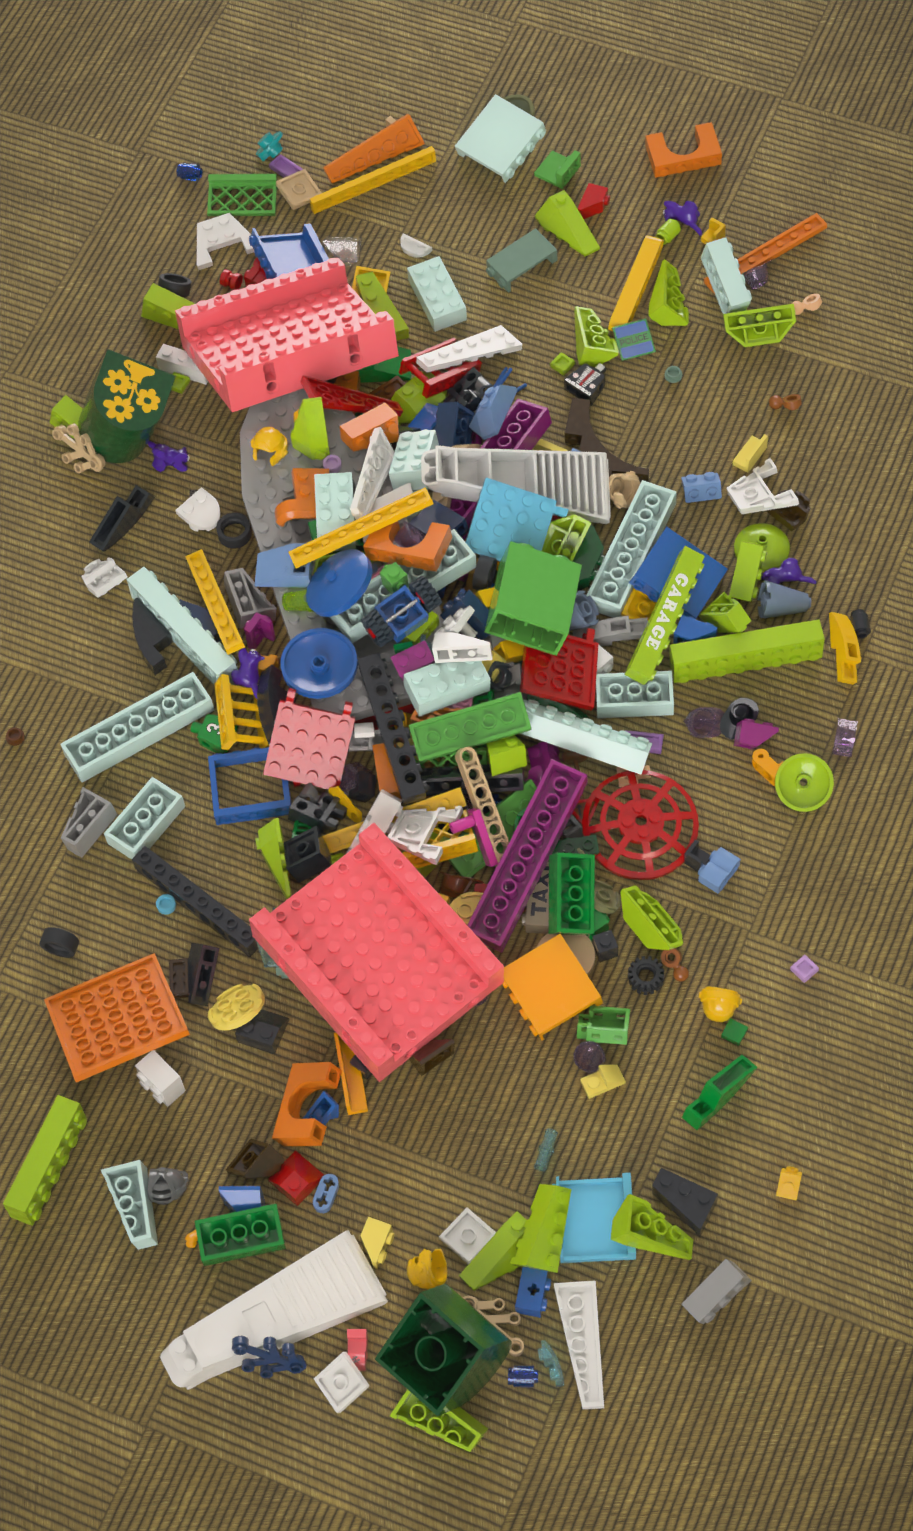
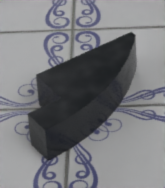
(121, 518)
(150, 636)
(268, 698)

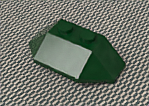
(590, 557)

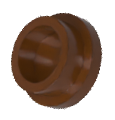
(15, 736)

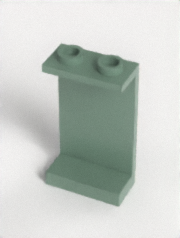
(520, 258)

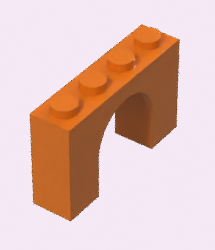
(667, 163)
(425, 555)
(303, 1081)

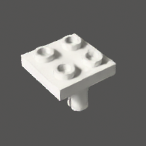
(458, 623)

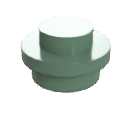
(673, 374)

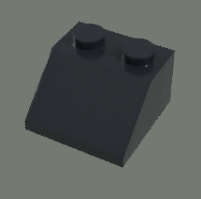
(307, 854)
(263, 1031)

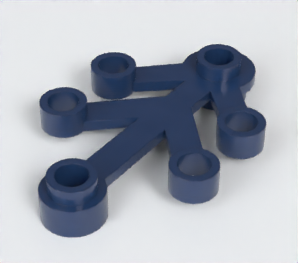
(294, 1363)

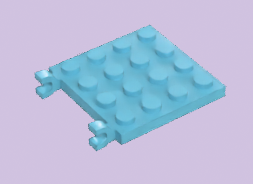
(509, 515)

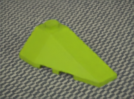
(565, 221)
(645, 1229)

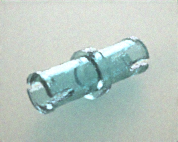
(546, 1149)

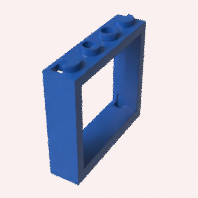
(245, 812)

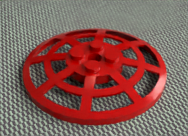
(637, 833)

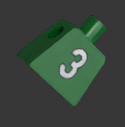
(209, 733)

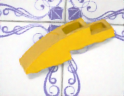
(847, 647)

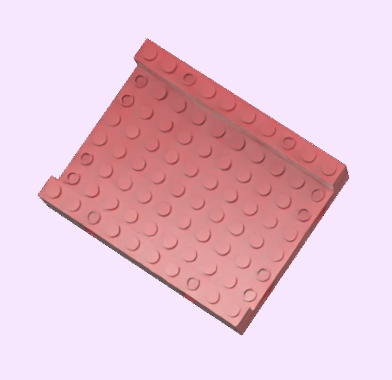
(284, 330)
(378, 953)

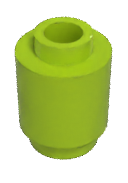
(668, 230)

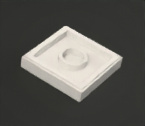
(467, 1235)
(341, 1382)

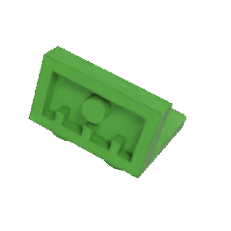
(558, 168)

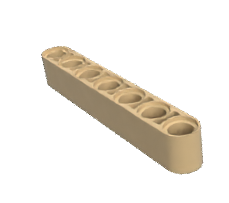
(486, 800)

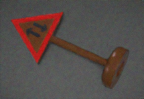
(575, 758)

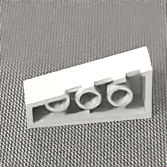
(381, 813)

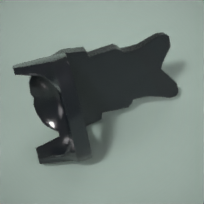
(504, 677)

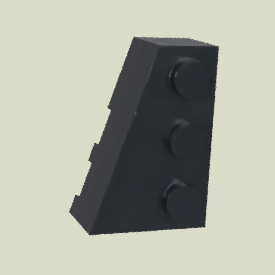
(686, 1199)

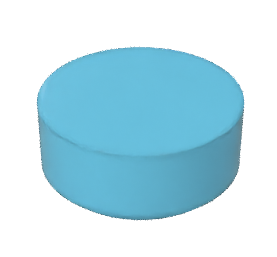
(166, 904)

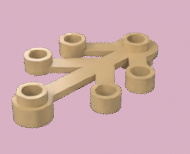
(94, 461)
(498, 1319)

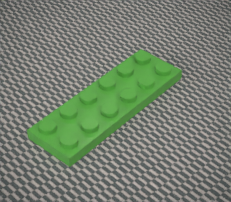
(470, 727)
(508, 810)

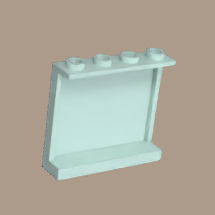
(501, 137)

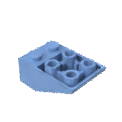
(277, 569)

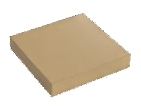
(298, 189)

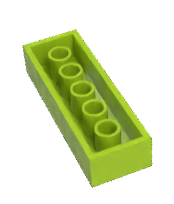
(45, 1160)

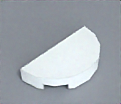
(414, 247)

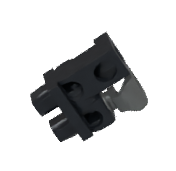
(468, 390)
(317, 811)

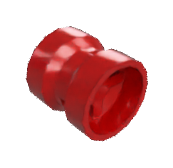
(230, 279)

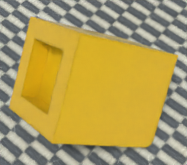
(715, 231)

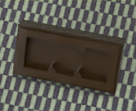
(178, 977)

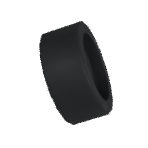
(175, 283)
(229, 519)
(484, 573)
(59, 942)

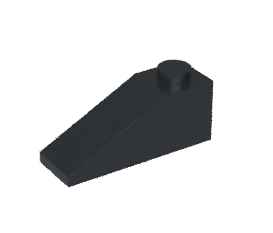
(201, 971)

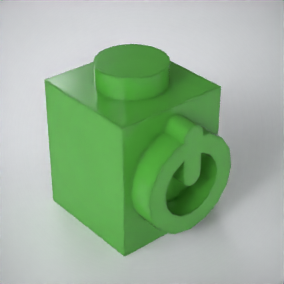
(393, 577)

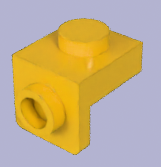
(789, 1183)

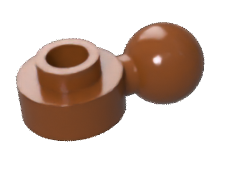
(790, 402)
(680, 972)

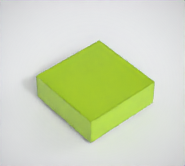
(562, 363)
(180, 382)

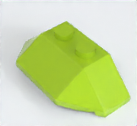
(760, 325)
(412, 400)
(566, 536)
(649, 920)

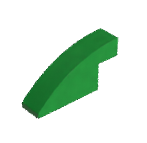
(719, 1091)

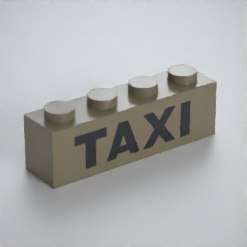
(537, 908)

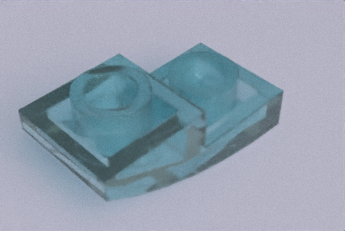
(550, 1359)

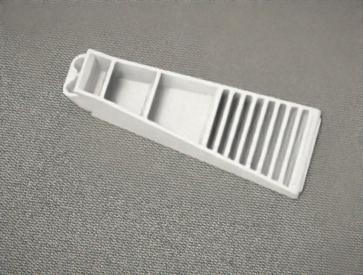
(571, 477)
(290, 1306)

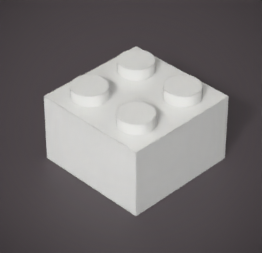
(159, 1078)

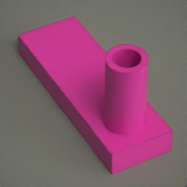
(476, 821)

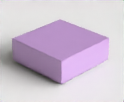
(804, 968)

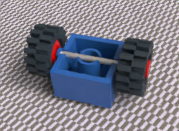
(401, 612)

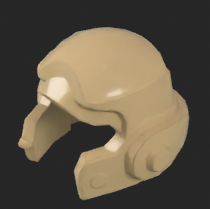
(623, 488)

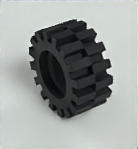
(646, 986)

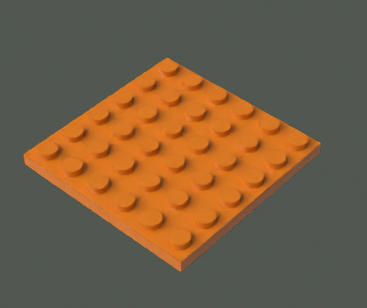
(116, 1017)

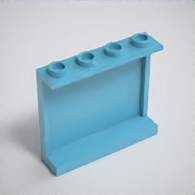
(590, 1220)

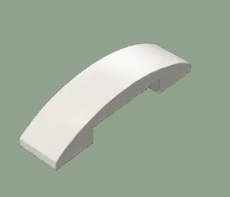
(364, 730)

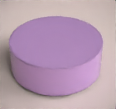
(332, 463)

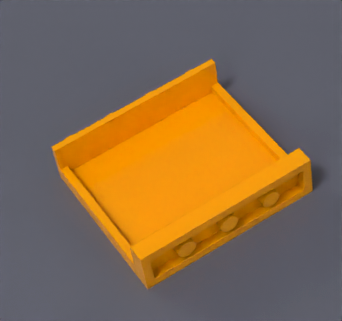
(549, 986)

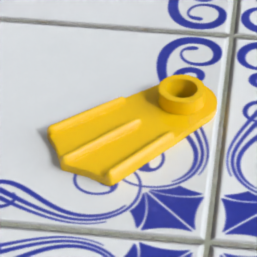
(352, 812)

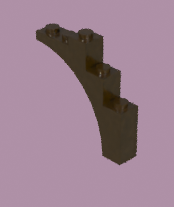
(581, 433)

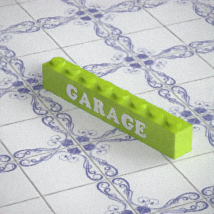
(664, 616)

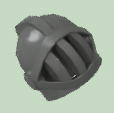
(166, 1185)

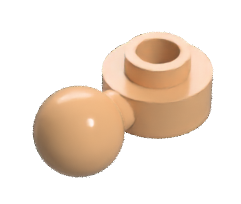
(811, 303)

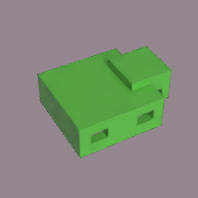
(604, 1028)

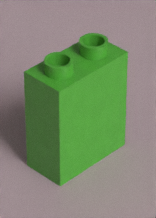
(533, 598)

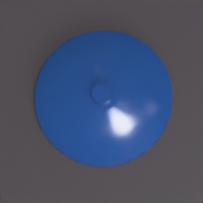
(339, 583)
(319, 663)

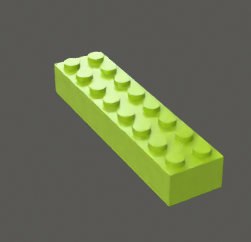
(746, 651)

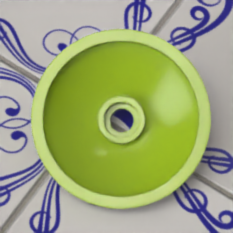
(775, 540)
(818, 786)

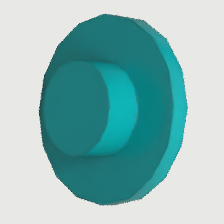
(269, 145)

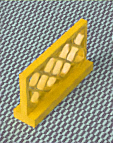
(451, 848)

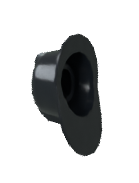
(737, 711)

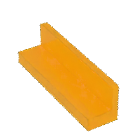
(351, 1079)

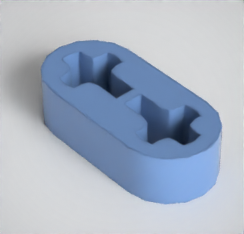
(330, 1194)

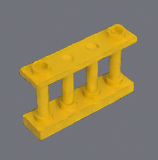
(227, 720)

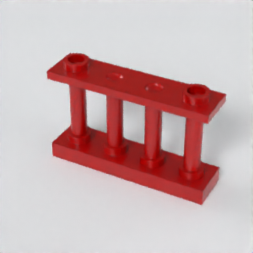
(441, 381)

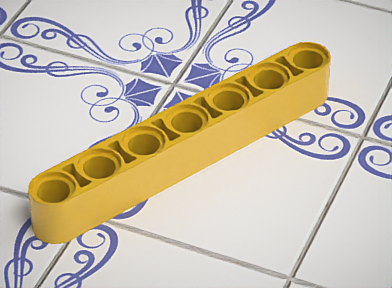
(636, 282)

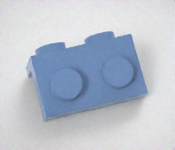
(701, 487)

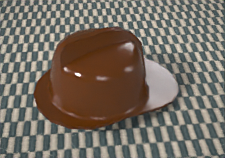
(456, 885)

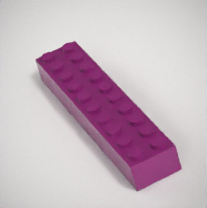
(520, 431)
(527, 854)

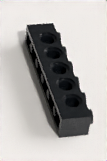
(449, 777)

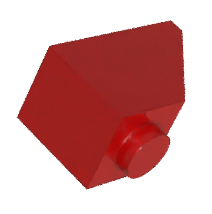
(593, 200)

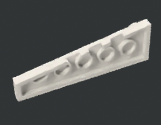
(469, 349)
(373, 473)
(580, 1322)

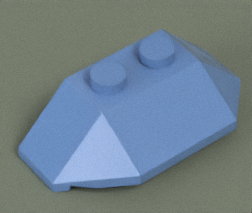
(492, 410)

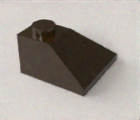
(432, 1055)
(256, 1161)

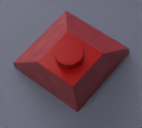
(296, 1178)

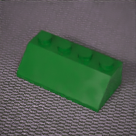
(571, 894)
(240, 1234)

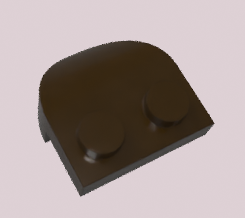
(792, 516)

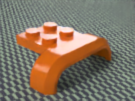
(304, 492)

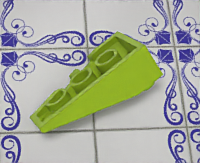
(666, 301)
(592, 341)
(310, 430)
(272, 849)
(496, 1255)

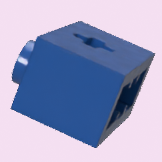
(526, 1303)

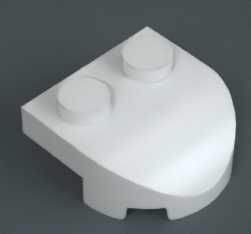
(200, 511)
(102, 576)

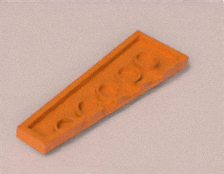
(386, 144)

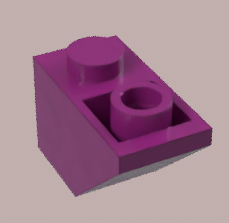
(752, 734)

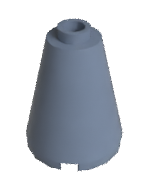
(781, 600)
(584, 612)

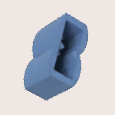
(718, 870)

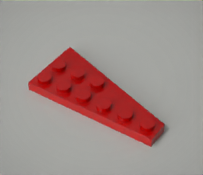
(344, 398)

